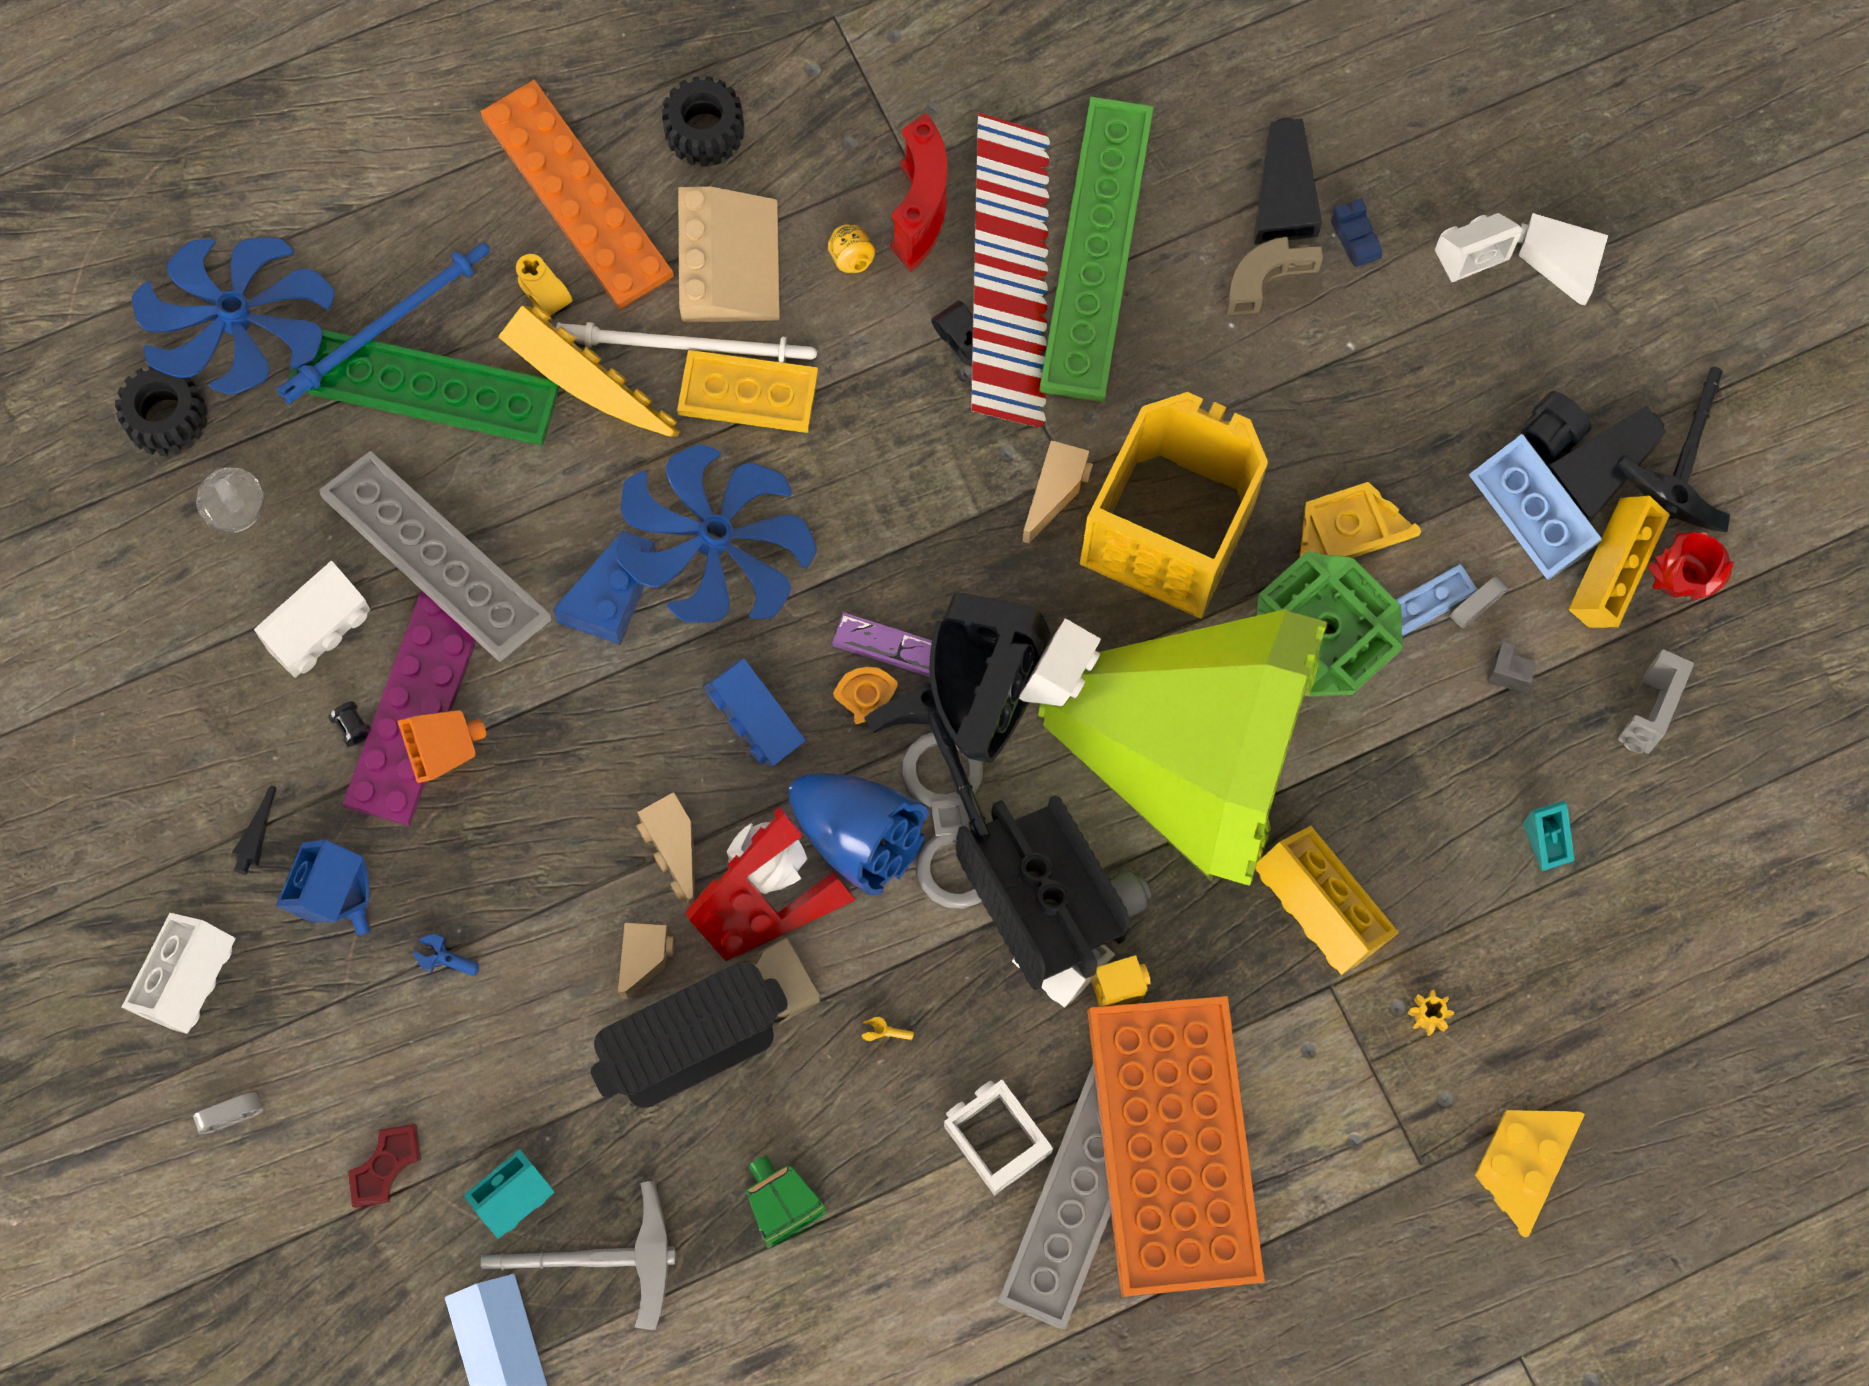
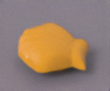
(865, 691)

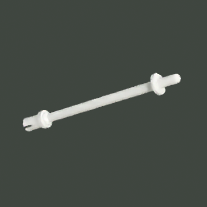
(591, 336)

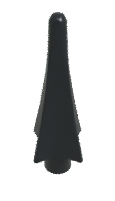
(250, 845)

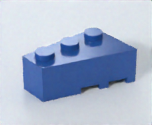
(604, 595)

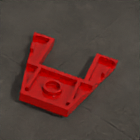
(737, 915)

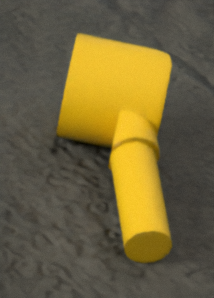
(881, 1029)

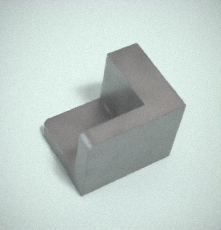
(1511, 670)

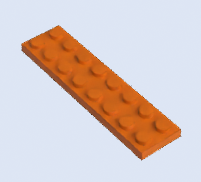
(577, 194)

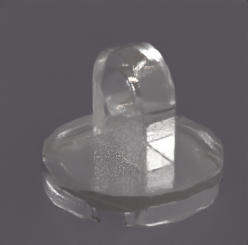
(230, 500)

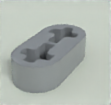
(1479, 602)
(228, 1113)

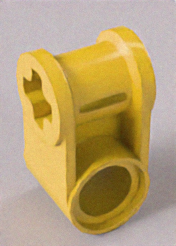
(541, 284)

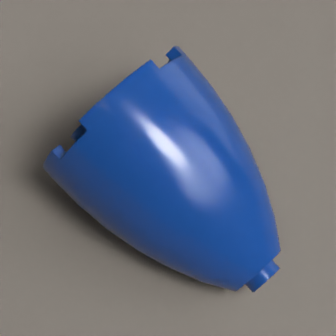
(850, 817)

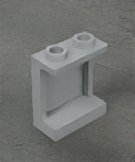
(1669, 675)

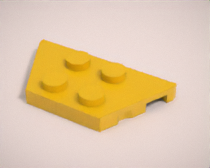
(1353, 523)
(1526, 1160)

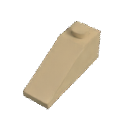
(1058, 484)

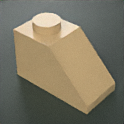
(643, 955)

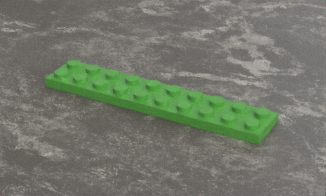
(1096, 250)

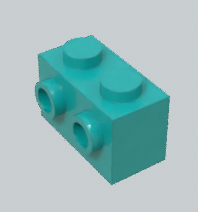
(508, 1194)

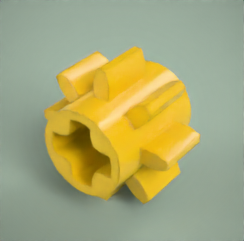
(1427, 1004)

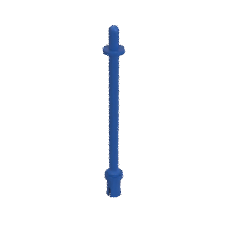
(310, 376)

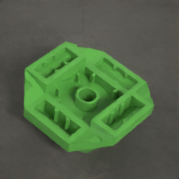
(1354, 604)

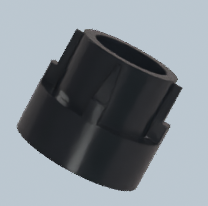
(1556, 426)

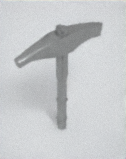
(649, 1256)

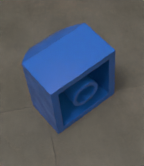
(327, 885)

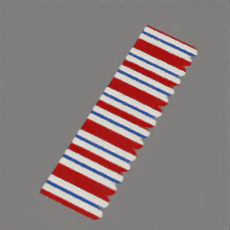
(1009, 271)

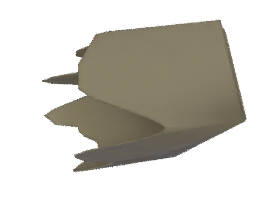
(785, 966)

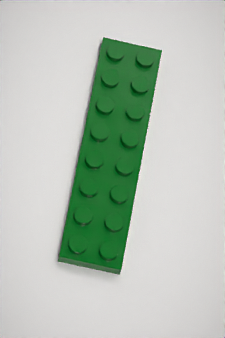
(438, 389)

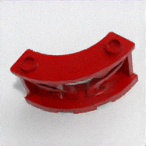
(923, 210)

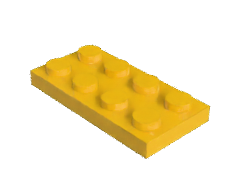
(748, 391)

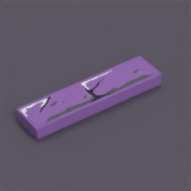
(883, 644)

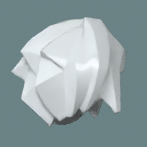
(778, 871)

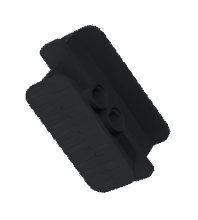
(1037, 934)
(688, 1036)

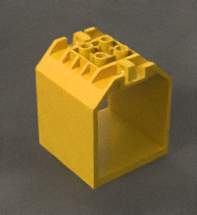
(1203, 444)

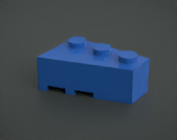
(754, 713)

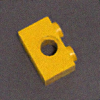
(1121, 982)

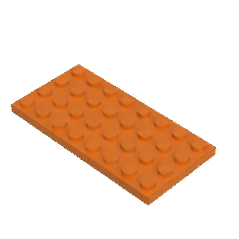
(1175, 1146)

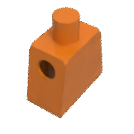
(439, 742)

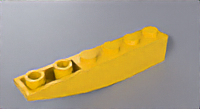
(579, 371)

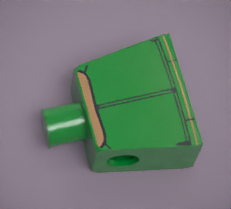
(781, 1201)

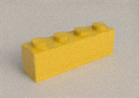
(1619, 562)

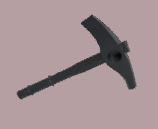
(1673, 491)
(921, 708)

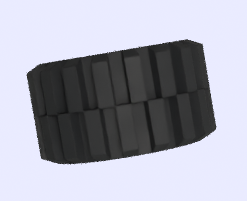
(703, 98)
(171, 432)

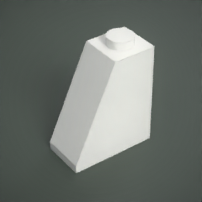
(1563, 254)

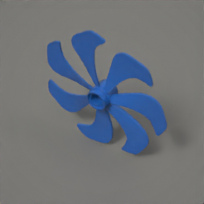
(230, 313)
(746, 483)

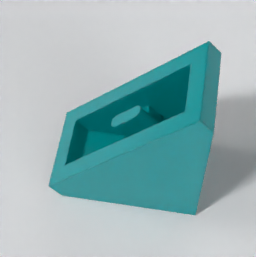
(1550, 835)

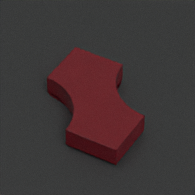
(373, 1180)

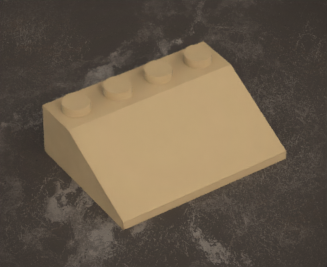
(727, 256)

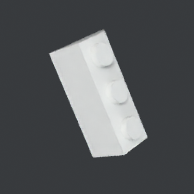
(313, 620)
(179, 972)

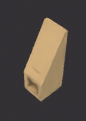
(672, 835)

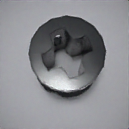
(349, 723)

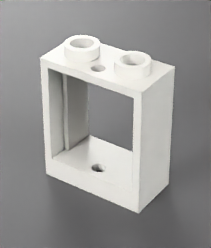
(1016, 1168)

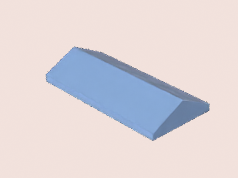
(1535, 507)
(495, 1334)

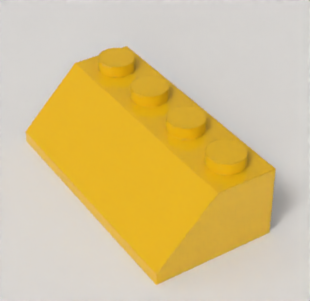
(1325, 899)

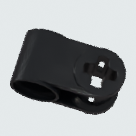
(956, 329)

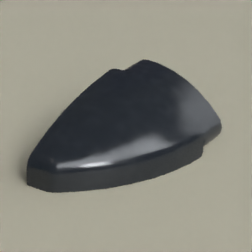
(980, 667)

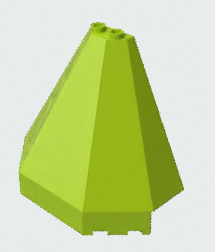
(1197, 731)

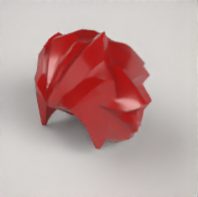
(1692, 566)

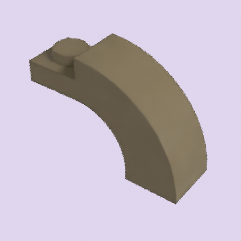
(1265, 264)

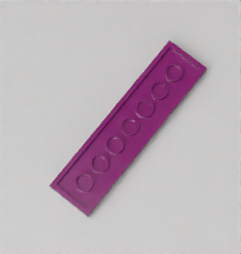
(420, 683)

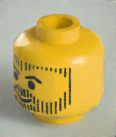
(851, 247)

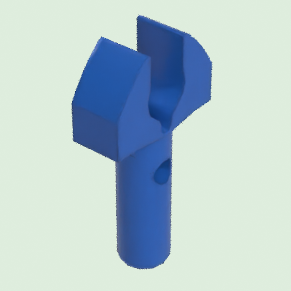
(444, 957)

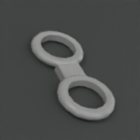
(947, 817)

